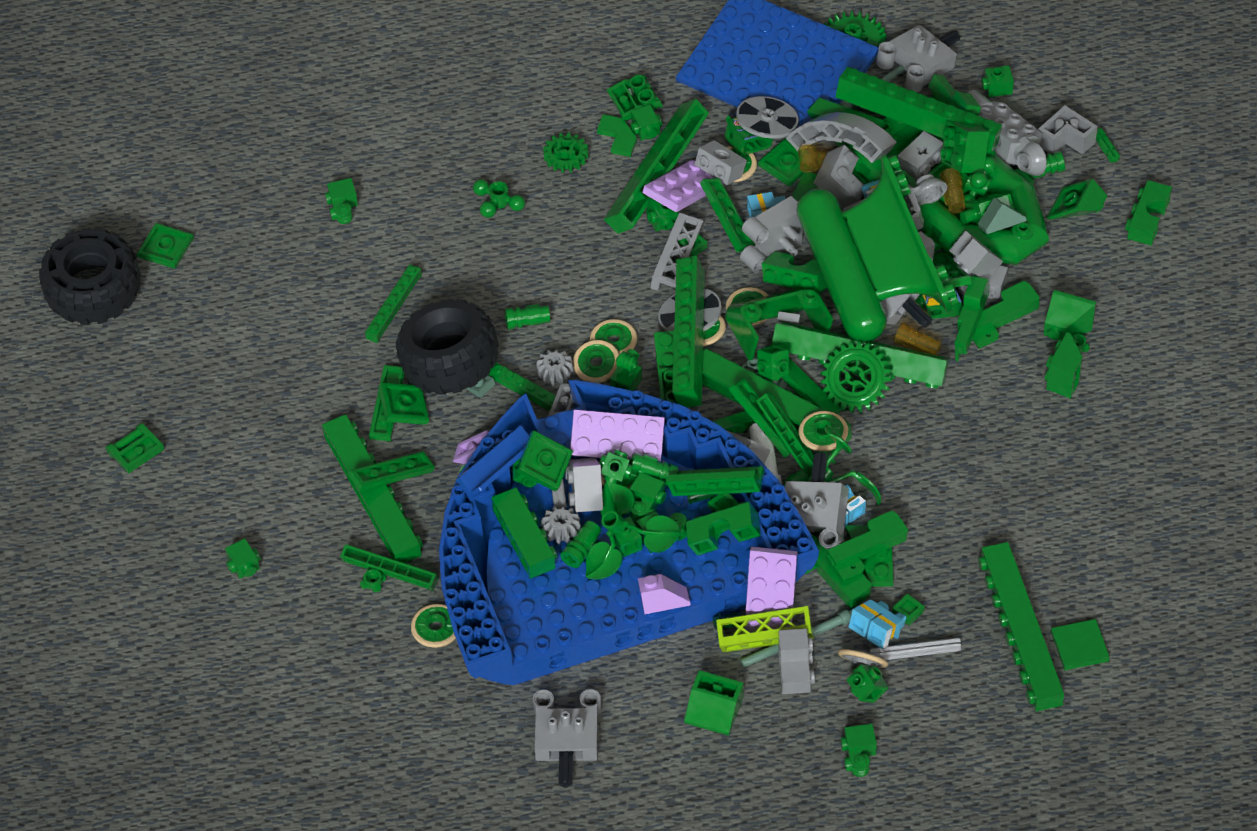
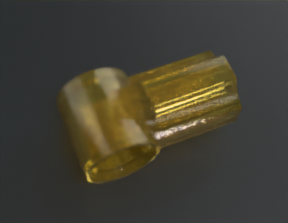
(810, 158)

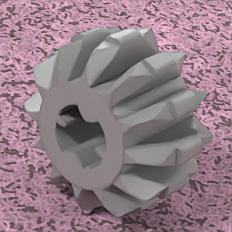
(554, 367)
(561, 524)

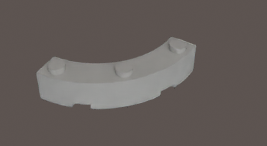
(846, 127)

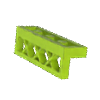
(760, 638)

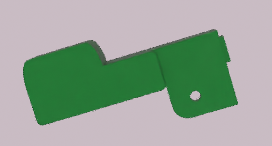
(945, 93)
(1014, 304)
(971, 312)
(881, 534)
(850, 591)

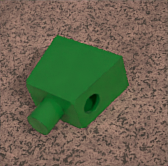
(976, 208)

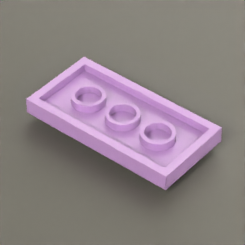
(678, 186)
(603, 432)
(770, 584)

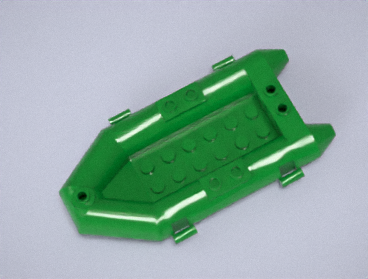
(945, 228)

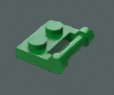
(138, 451)

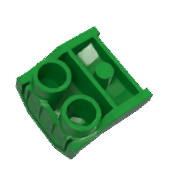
(633, 94)

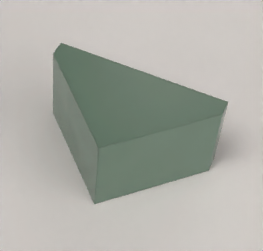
(999, 217)

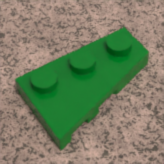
(877, 567)

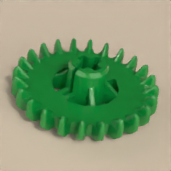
(859, 27)
(872, 389)

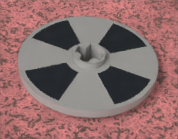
(767, 117)
(712, 311)

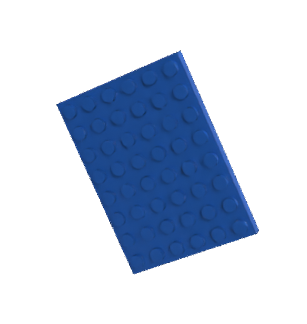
(773, 54)

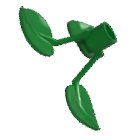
(840, 442)
(618, 501)

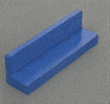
(494, 462)

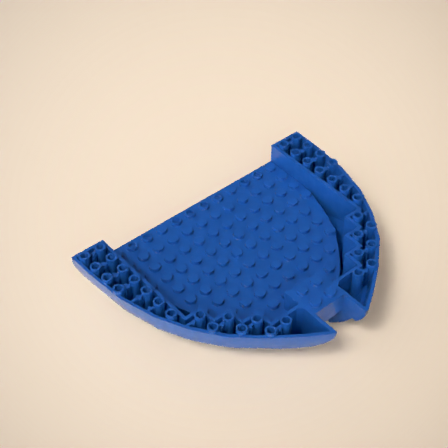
(540, 625)

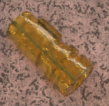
(954, 195)
(918, 341)

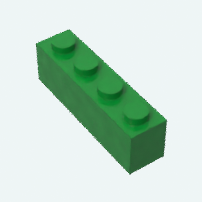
(523, 532)

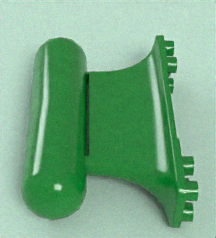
(871, 252)

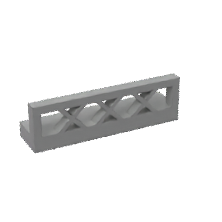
(672, 248)

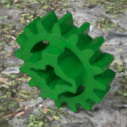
(565, 152)

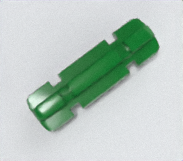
(1107, 146)

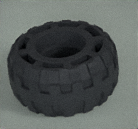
(95, 297)
(447, 346)

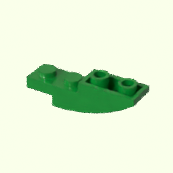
(664, 360)

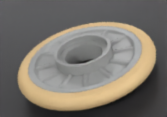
(862, 657)

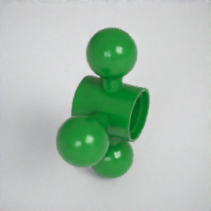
(978, 182)
(498, 197)

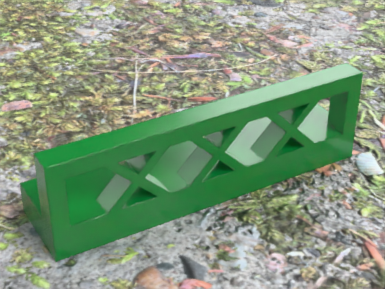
(716, 481)

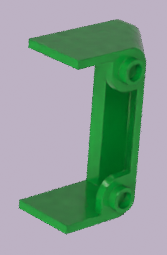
(743, 314)

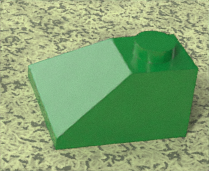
(1078, 200)
(1069, 315)

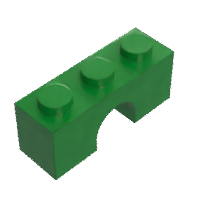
(1152, 199)
(780, 270)
(705, 530)

